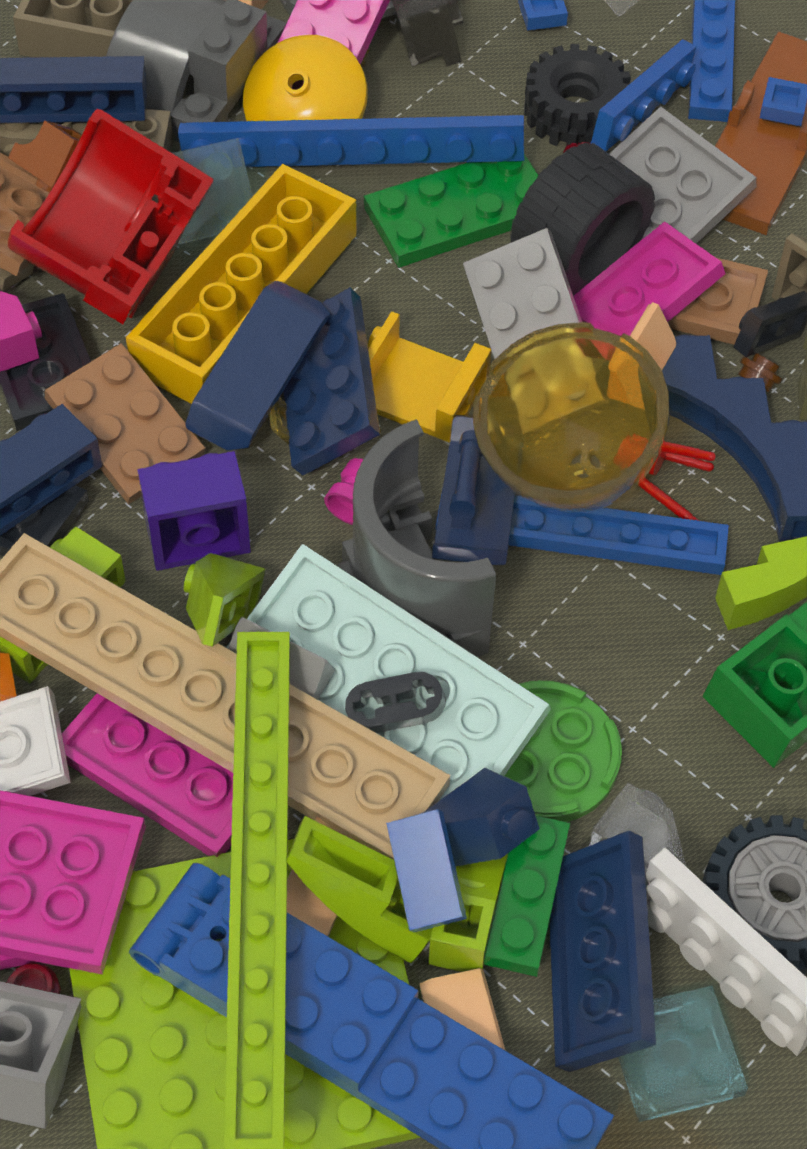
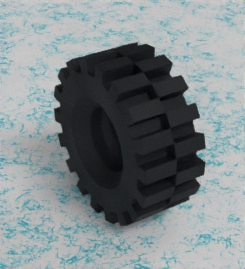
(571, 75)

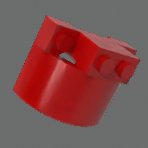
(101, 218)

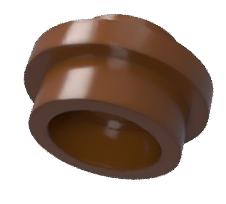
(760, 368)

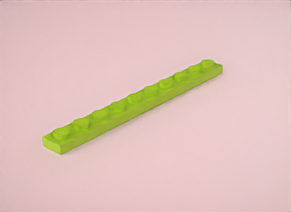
(258, 896)

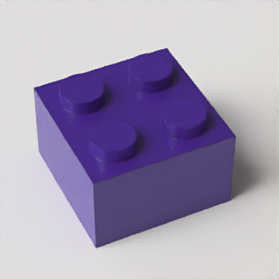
(195, 509)

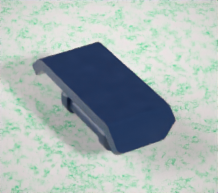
(256, 366)
(473, 504)

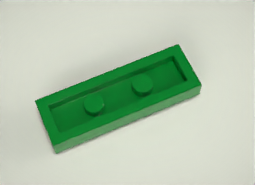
(527, 899)

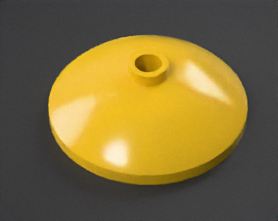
(331, 87)

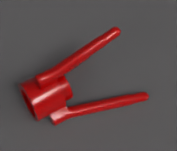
(682, 455)

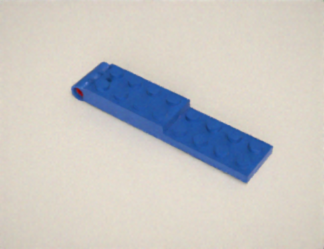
(373, 1033)

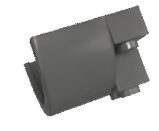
(199, 38)
(393, 553)

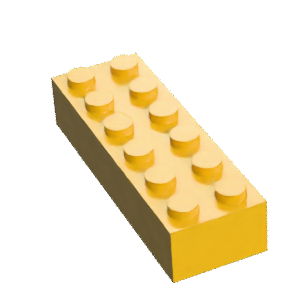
(281, 234)

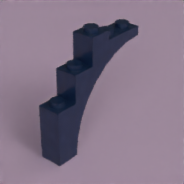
(739, 421)

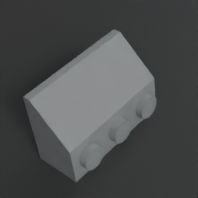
(34, 1051)

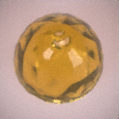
(569, 396)

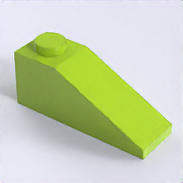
(221, 594)

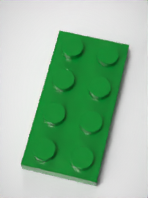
(449, 208)

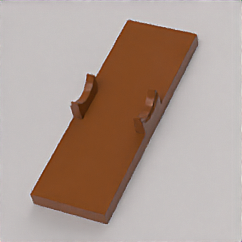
(767, 147)

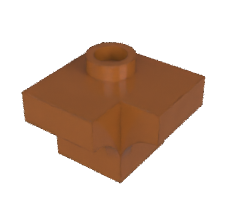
(47, 153)

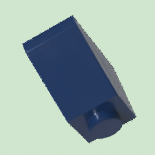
(487, 817)

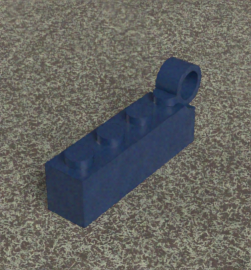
(72, 88)
(44, 463)

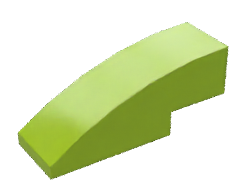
(765, 588)
(356, 886)

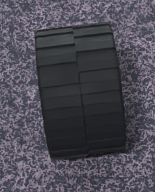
(591, 209)

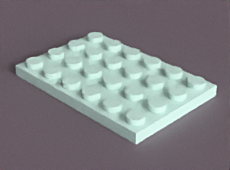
(374, 639)

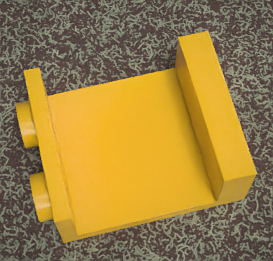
(423, 383)

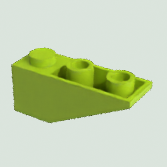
(464, 943)

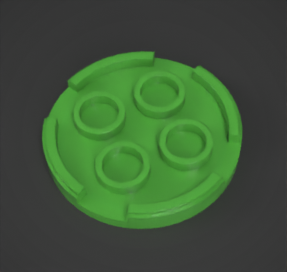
(570, 756)

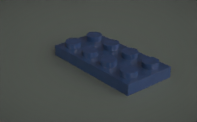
(332, 389)
(601, 954)

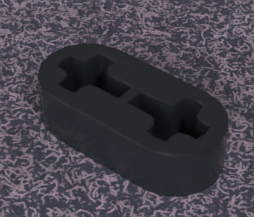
(393, 691)

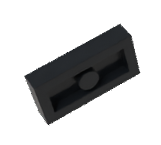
(772, 324)

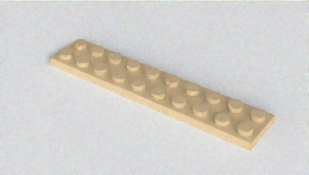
(189, 690)

